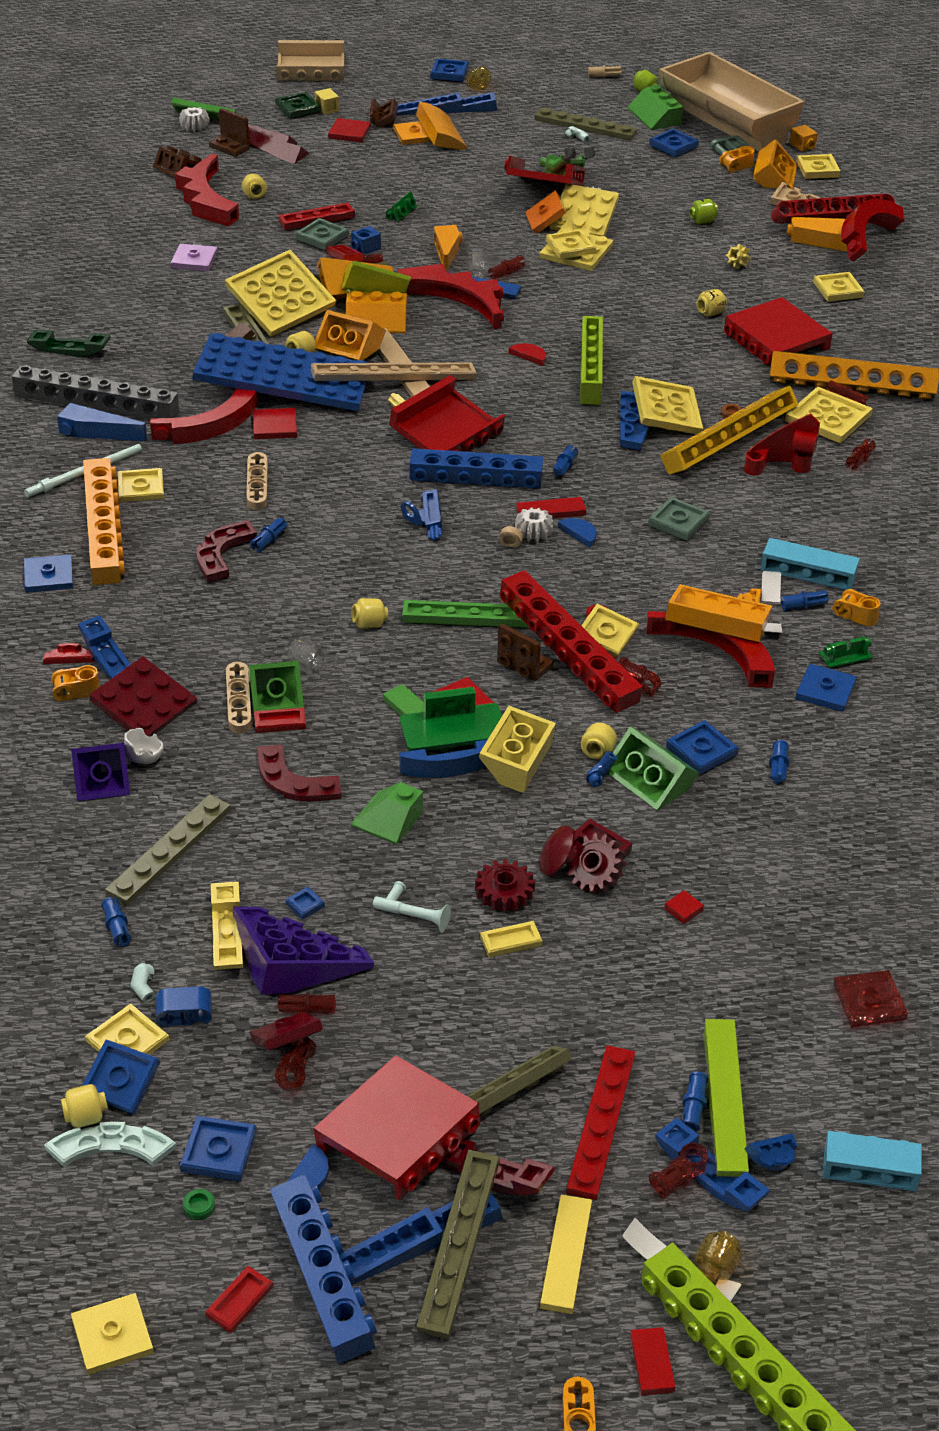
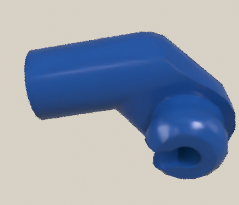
(598, 772)

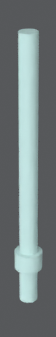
(48, 484)

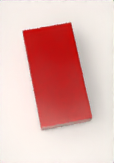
(279, 720)
(239, 1299)
(652, 1361)

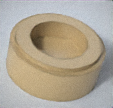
(510, 537)

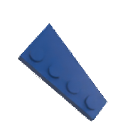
(631, 430)

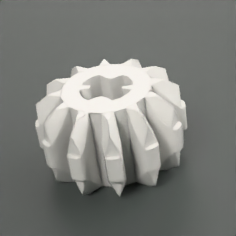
(194, 119)
(534, 524)

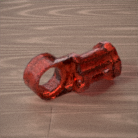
(641, 673)
(295, 1062)
(679, 1170)

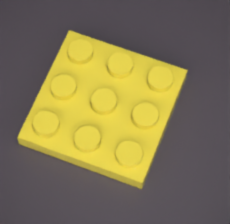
(586, 209)
(586, 262)
(667, 405)
(836, 413)

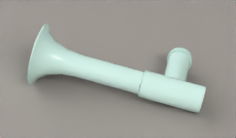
(390, 904)

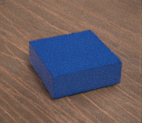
(305, 903)

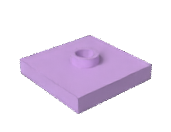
(194, 257)

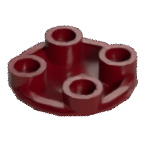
(557, 851)

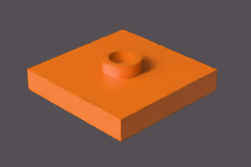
(545, 212)

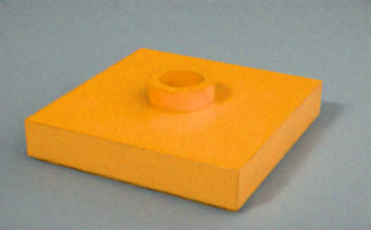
(411, 133)

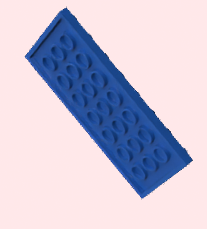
(274, 371)

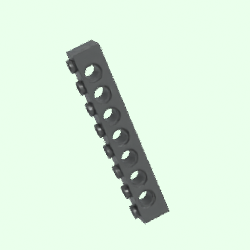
(95, 393)

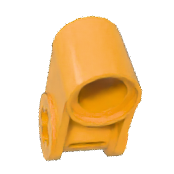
(738, 159)
(859, 607)
(77, 682)

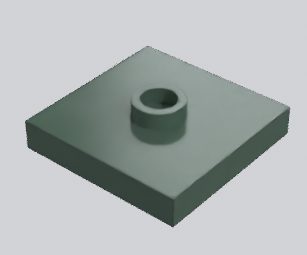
(322, 234)
(679, 518)

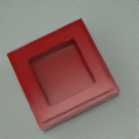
(684, 907)

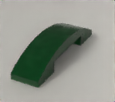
(46, 341)

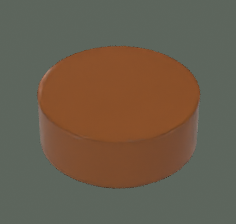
(729, 409)

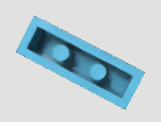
(872, 1160)

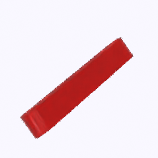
(823, 206)

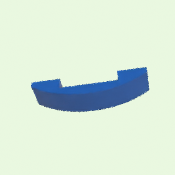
(102, 646)
(449, 764)
(739, 1192)

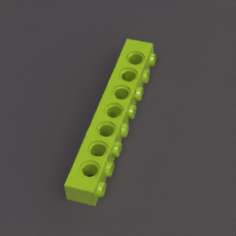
(741, 1338)

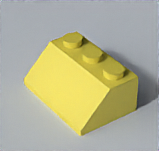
(517, 748)

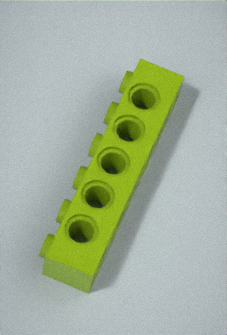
(591, 360)

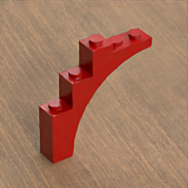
(202, 198)
(460, 287)

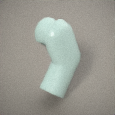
(583, 136)

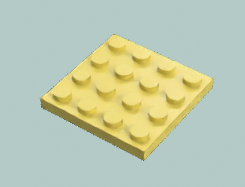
(280, 293)

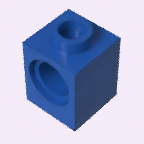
(366, 240)

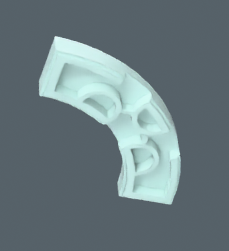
(110, 1137)

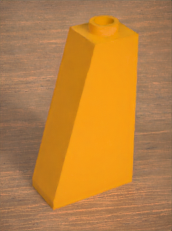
(817, 232)
(332, 274)

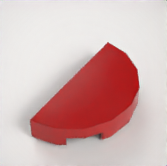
(528, 352)
(68, 654)

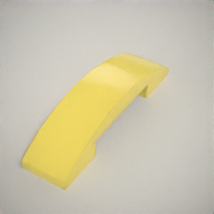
(226, 938)

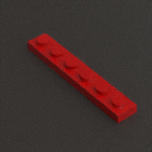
(601, 1123)

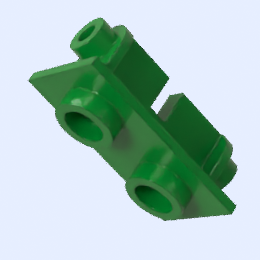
(402, 208)
(842, 654)

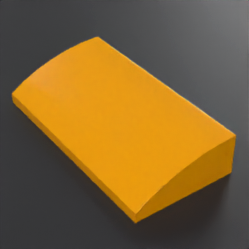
(439, 127)
(718, 612)

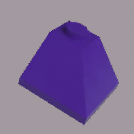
(100, 771)

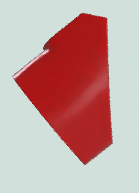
(791, 443)

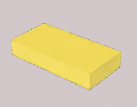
(511, 939)

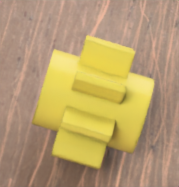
(738, 256)

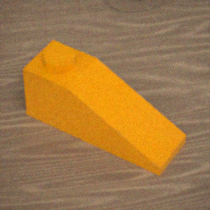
(447, 243)

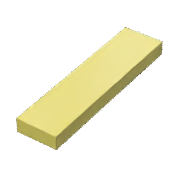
(566, 1254)

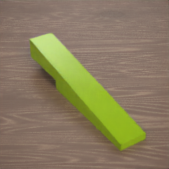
(725, 1097)

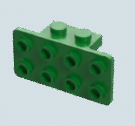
(449, 720)

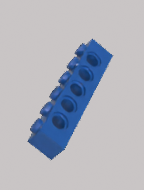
(476, 468)
(346, 1337)

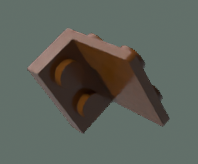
(234, 134)
(171, 161)
(521, 653)

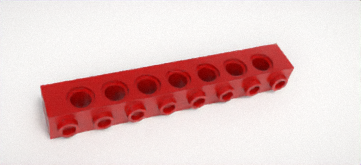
(570, 642)

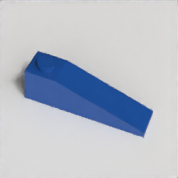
(93, 423)

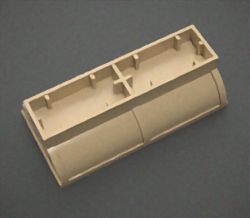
(732, 99)

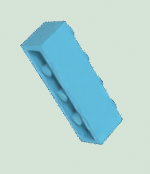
(810, 564)

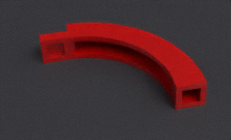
(872, 211)
(208, 424)
(749, 654)

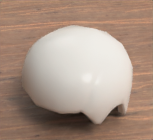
(142, 748)

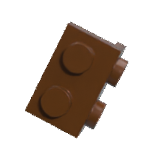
(383, 114)

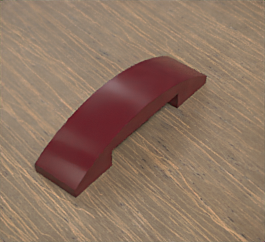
(510, 1176)

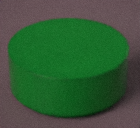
(199, 1204)

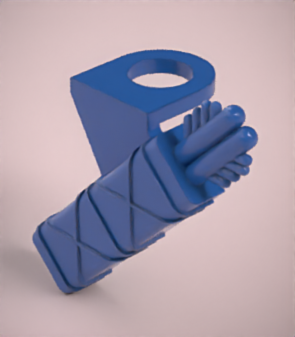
(429, 515)

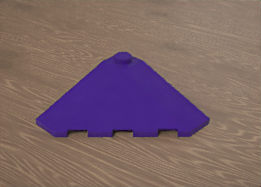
(291, 958)

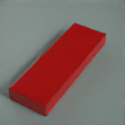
(556, 507)

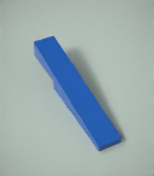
(453, 104)
(405, 1241)

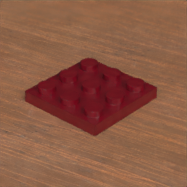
(143, 698)

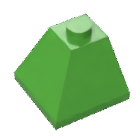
(276, 686)
(391, 812)

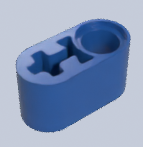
(183, 1006)

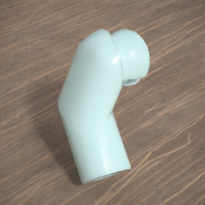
(139, 982)

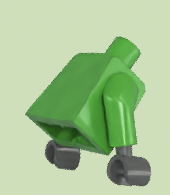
(557, 163)

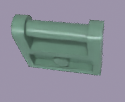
(729, 143)

